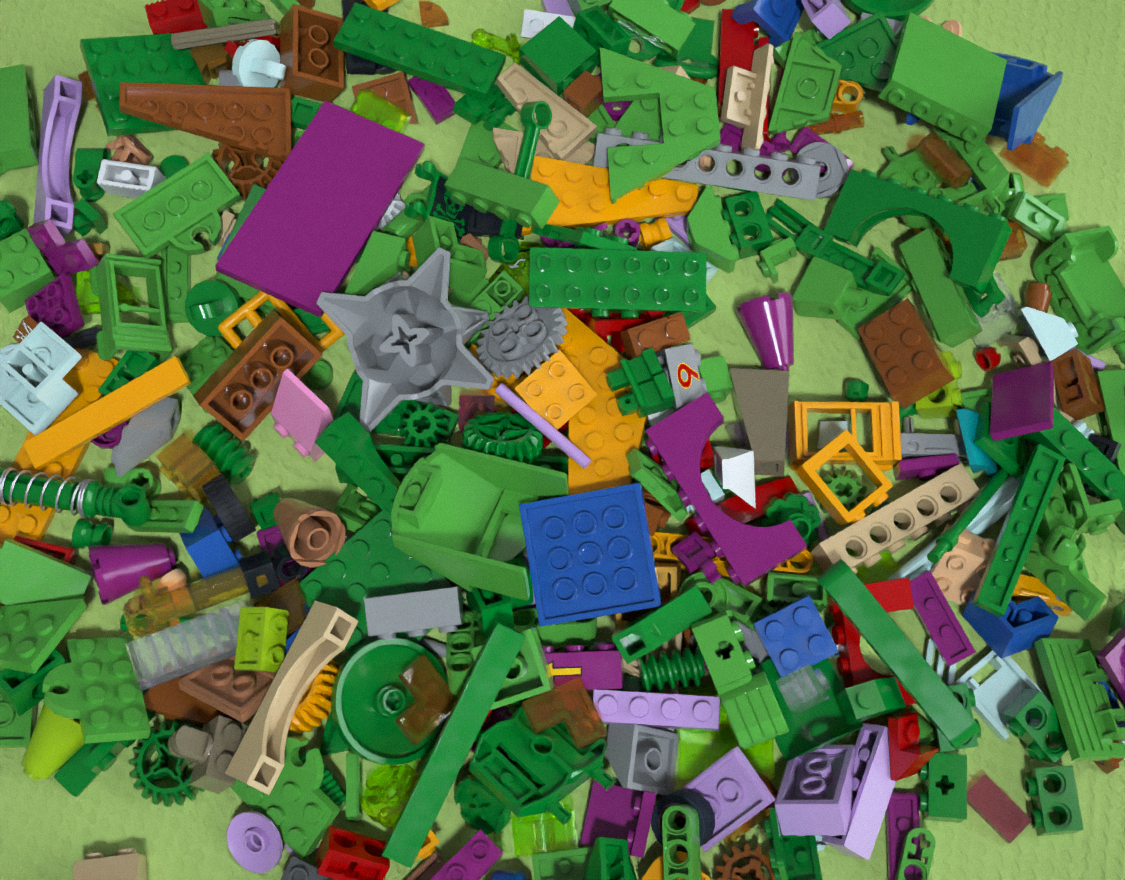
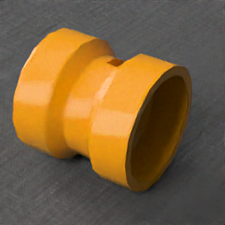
(654, 233)

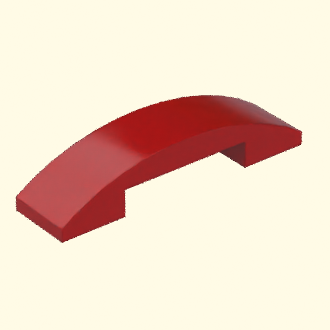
(745, 513)

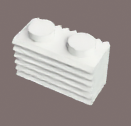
(128, 178)

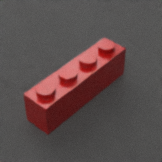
(734, 49)

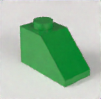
(870, 700)

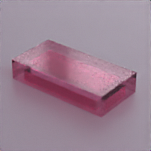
(997, 809)

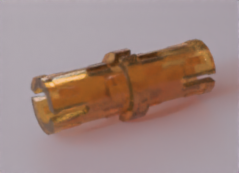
(839, 123)

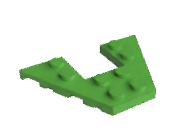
(687, 120)

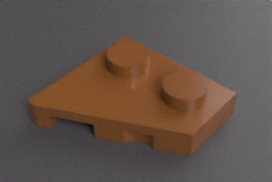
(393, 89)

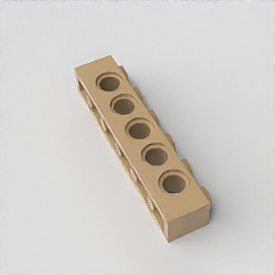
(953, 484)

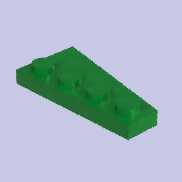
(390, 424)

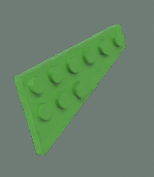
(34, 631)

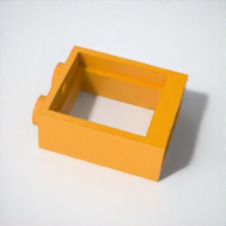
(826, 496)

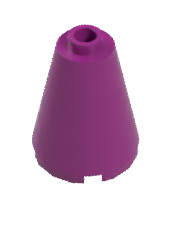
(770, 329)
(121, 565)

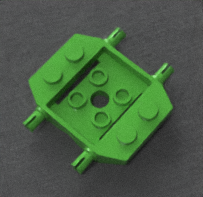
(915, 171)

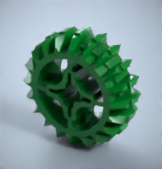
(503, 436)
(159, 770)

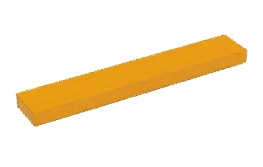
(107, 413)

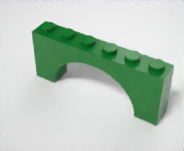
(974, 237)

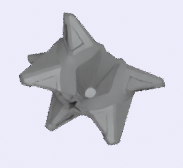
(409, 340)

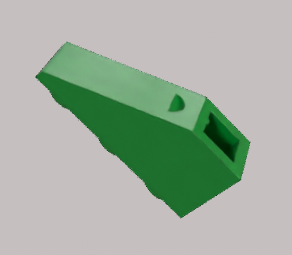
(660, 624)

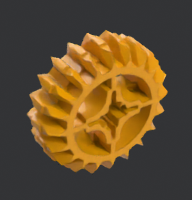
(315, 701)

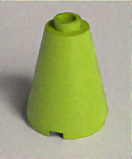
(51, 744)

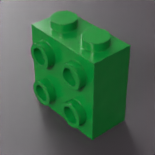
(557, 56)

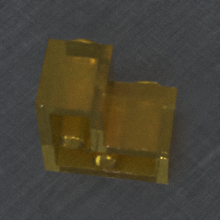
(187, 468)

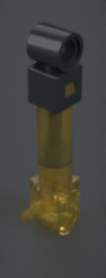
(164, 607)

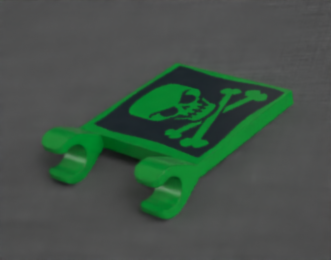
(439, 201)

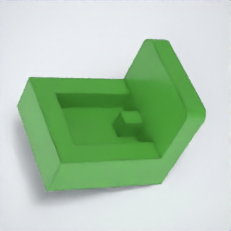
(775, 254)

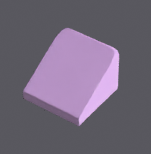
(557, 7)

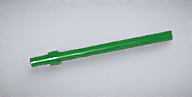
(949, 538)

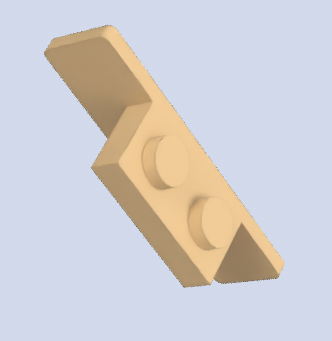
(747, 97)

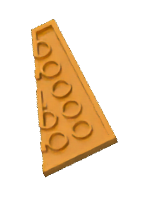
(587, 196)

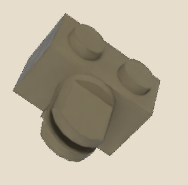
(209, 751)

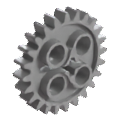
(521, 338)

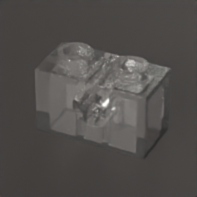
(804, 688)

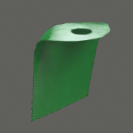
(814, 725)

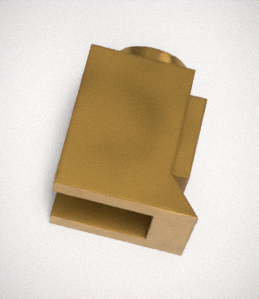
(211, 60)

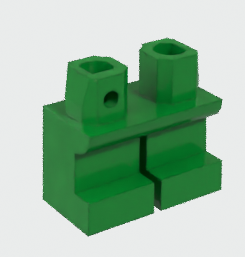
(645, 384)

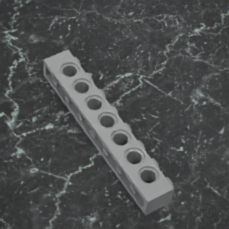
(804, 187)

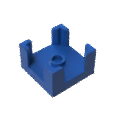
(774, 16)

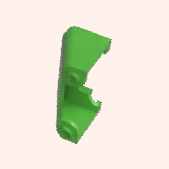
(1086, 286)

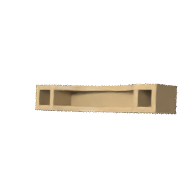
(262, 749)

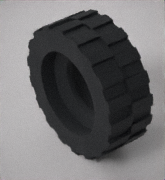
(228, 508)

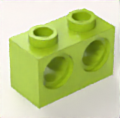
(953, 395)

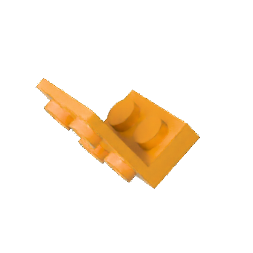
(554, 390)

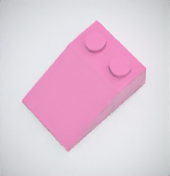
(300, 415)

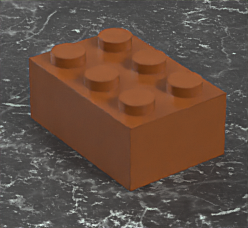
(308, 51)
(905, 354)

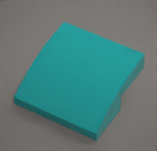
(977, 458)

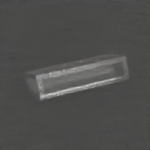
(185, 646)

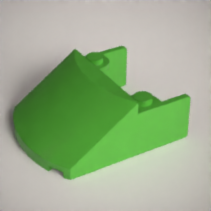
(454, 508)

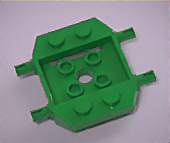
(556, 771)

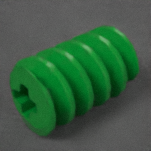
(225, 453)
(671, 669)

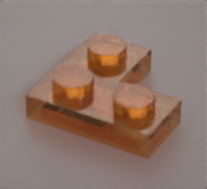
(432, 701)
(567, 704)

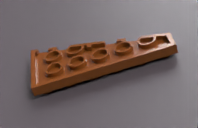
(234, 115)

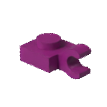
(697, 553)

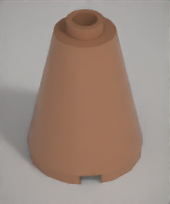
(309, 531)

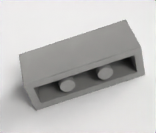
(414, 612)

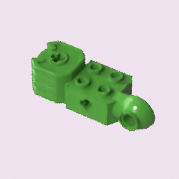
(745, 696)

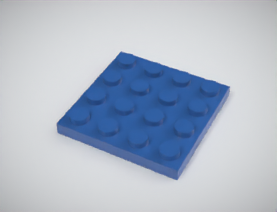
(590, 554)

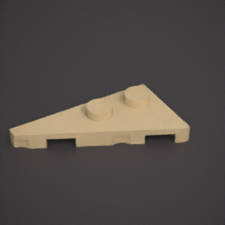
(1027, 355)

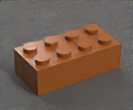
(249, 379)

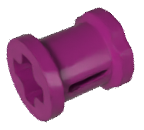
(631, 227)

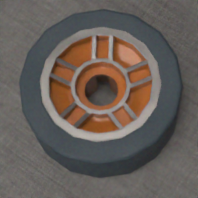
(689, 797)

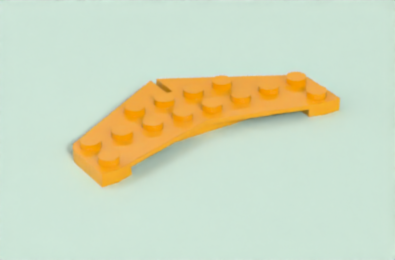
(599, 425)

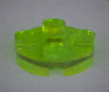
(379, 783)

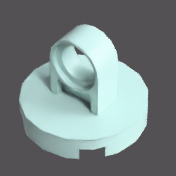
(258, 64)

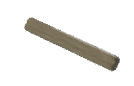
(224, 33)

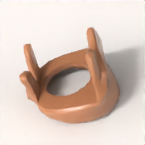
(129, 150)

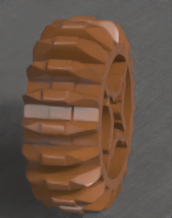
(250, 173)

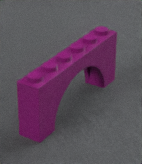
(746, 548)

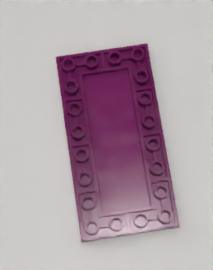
(320, 208)

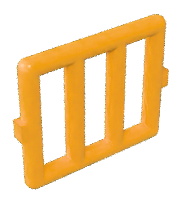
(248, 311)

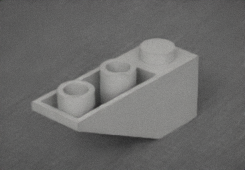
(146, 434)

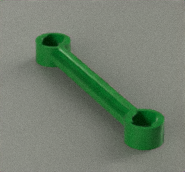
(522, 169)

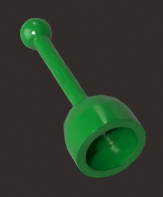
(856, 392)

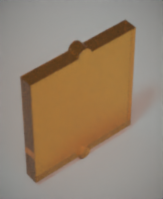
(287, 598)

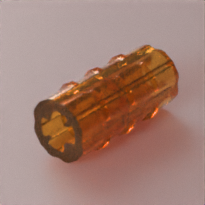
(944, 160)

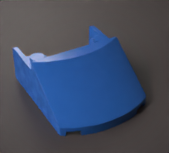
(1022, 100)

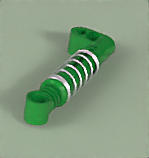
(86, 498)

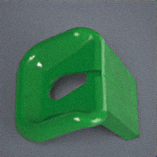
(697, 49)

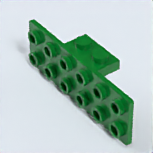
(617, 281)

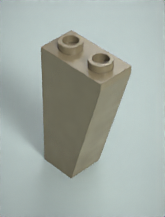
(762, 414)

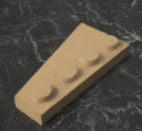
(568, 126)

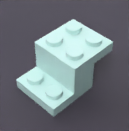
(39, 369)

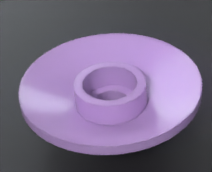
(254, 842)

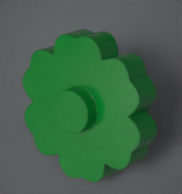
(793, 508)

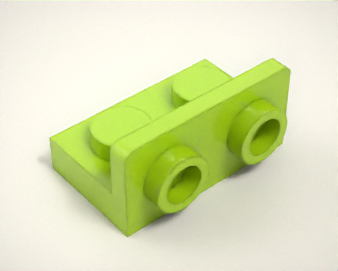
(261, 639)

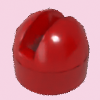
(987, 358)

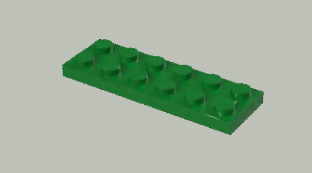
(420, 51)

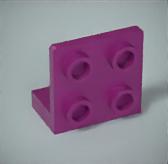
(619, 815)

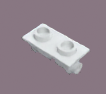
(536, 21)

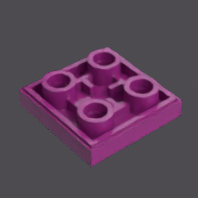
(56, 306)

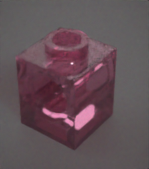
(470, 404)

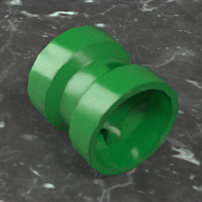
(90, 534)

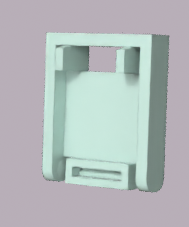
(998, 691)

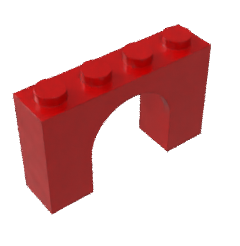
(892, 596)

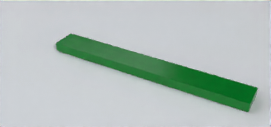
(453, 745)

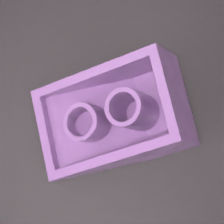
(817, 792)

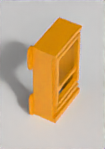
(884, 431)

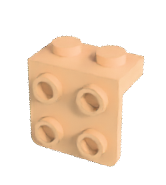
(962, 568)

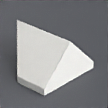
(736, 471)

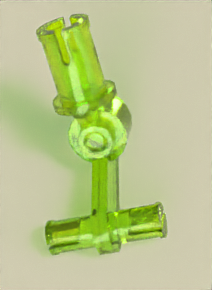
(491, 41)

